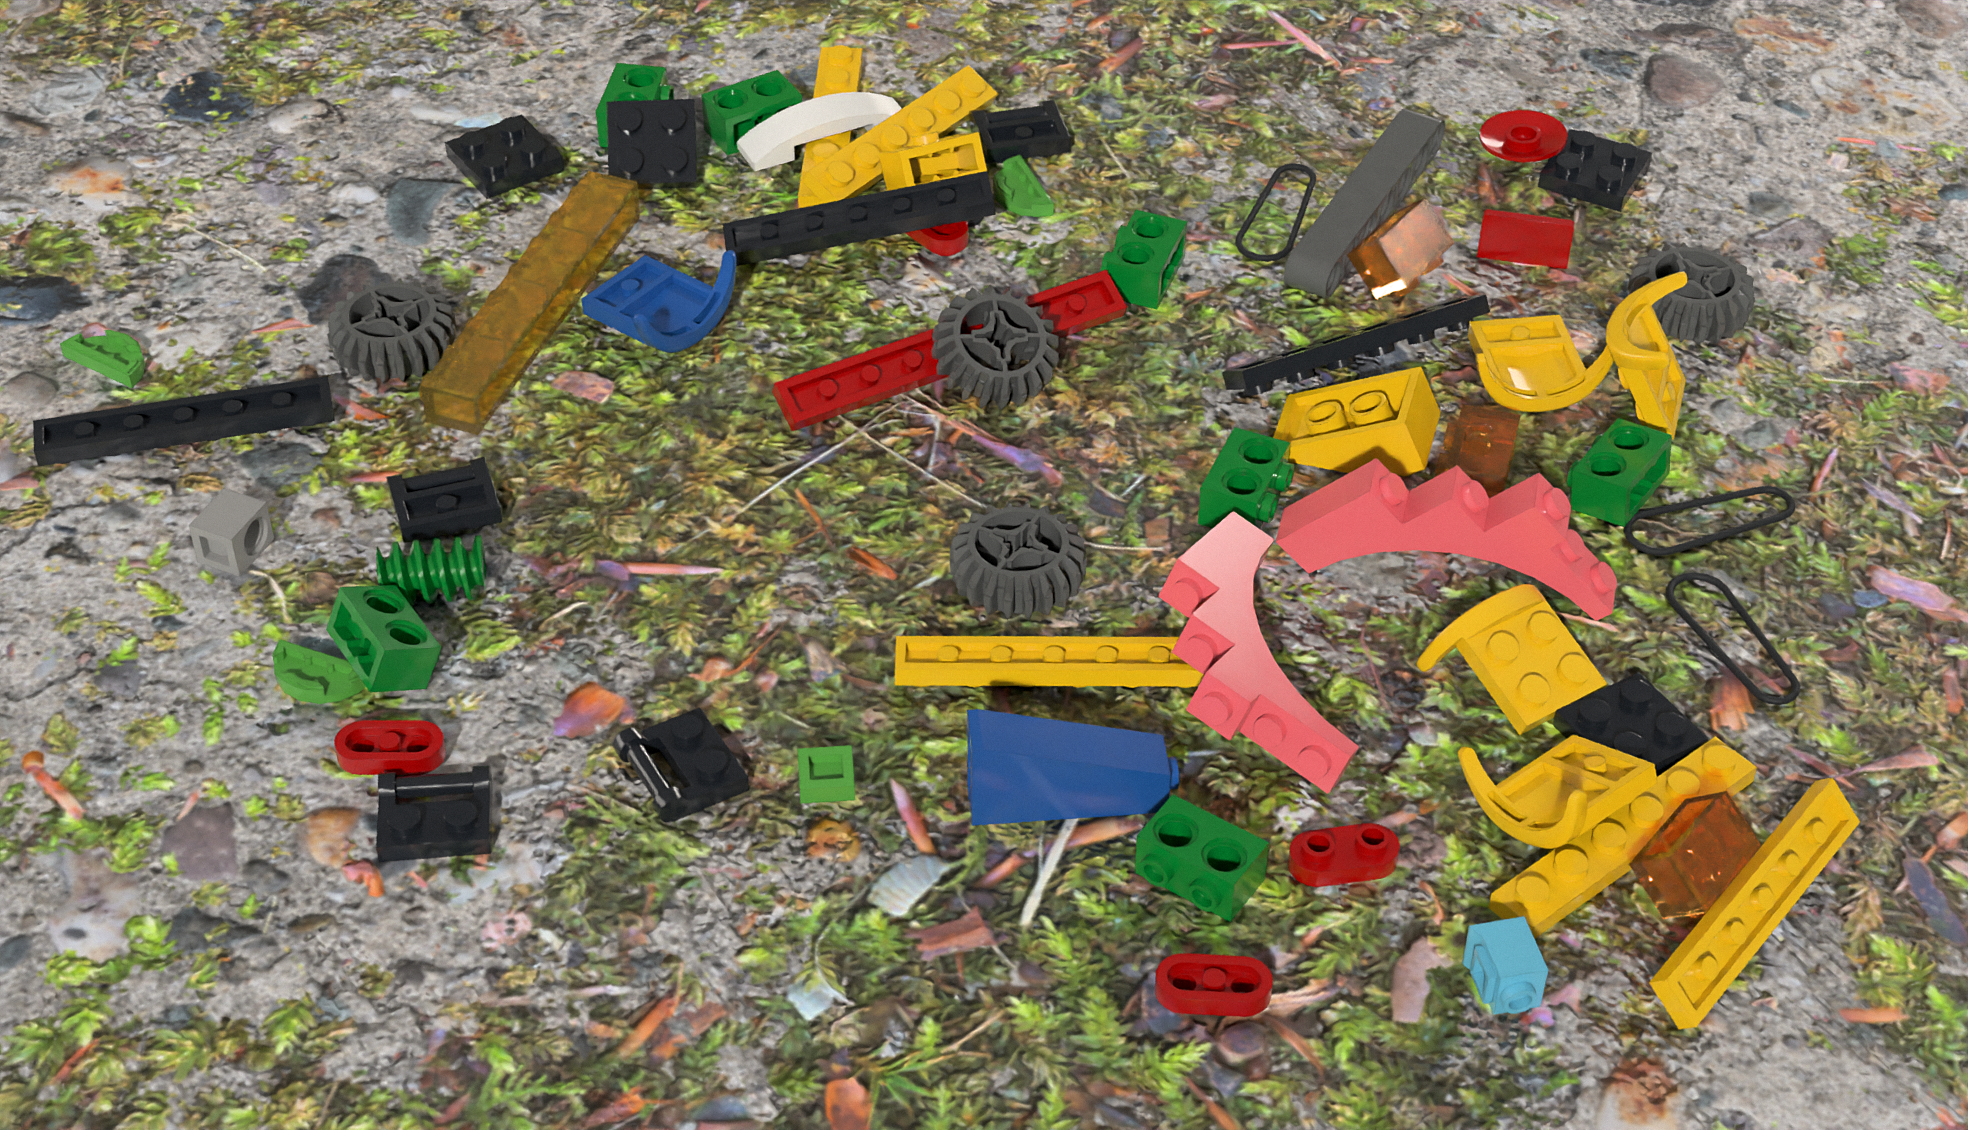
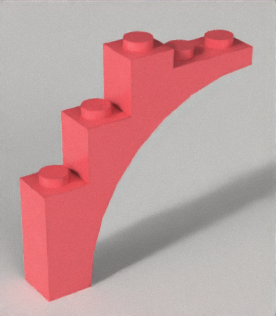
(1449, 514)
(1241, 679)

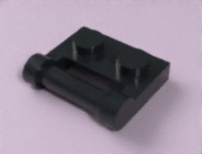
(1021, 131)
(444, 501)
(695, 756)
(434, 827)

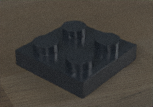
(653, 142)
(504, 156)
(1595, 170)
(1632, 720)

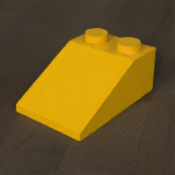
(1361, 421)

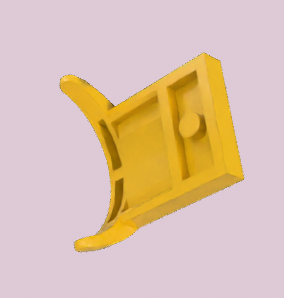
(1645, 356)
(1533, 363)
(1519, 655)
(1559, 791)

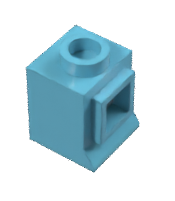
(1506, 965)

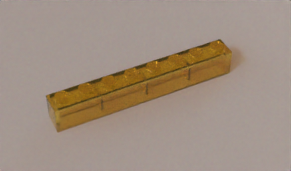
(529, 303)

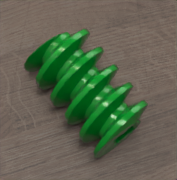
(434, 570)

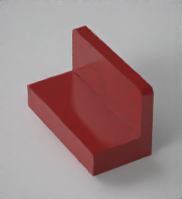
(1525, 238)

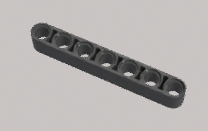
(1364, 202)

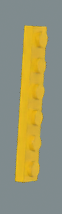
(837, 73)
(939, 109)
(1041, 661)
(1603, 854)
(1754, 904)

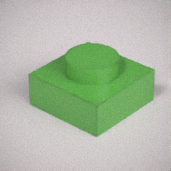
(826, 774)

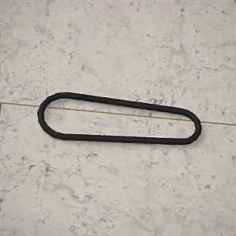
(1273, 257)
(1705, 501)
(1719, 652)

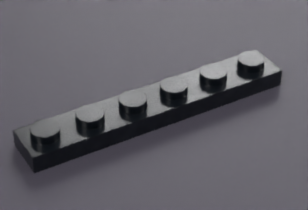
(860, 218)
(1340, 350)
(182, 421)

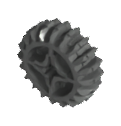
(1711, 302)
(391, 330)
(978, 364)
(1017, 560)

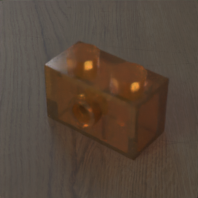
(1401, 250)
(1481, 446)
(1695, 855)

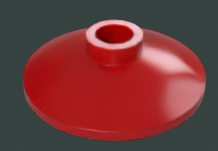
(1523, 136)

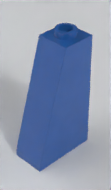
(1062, 769)

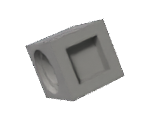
(231, 532)

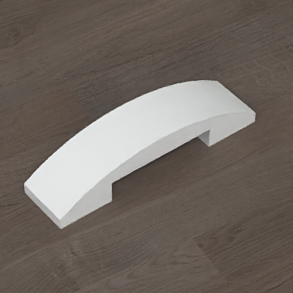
(775, 138)

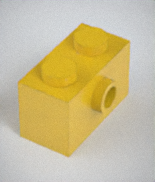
(932, 160)

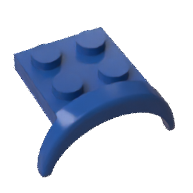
(662, 303)

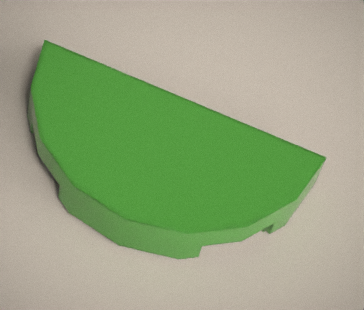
(1020, 190)
(111, 355)
(313, 674)

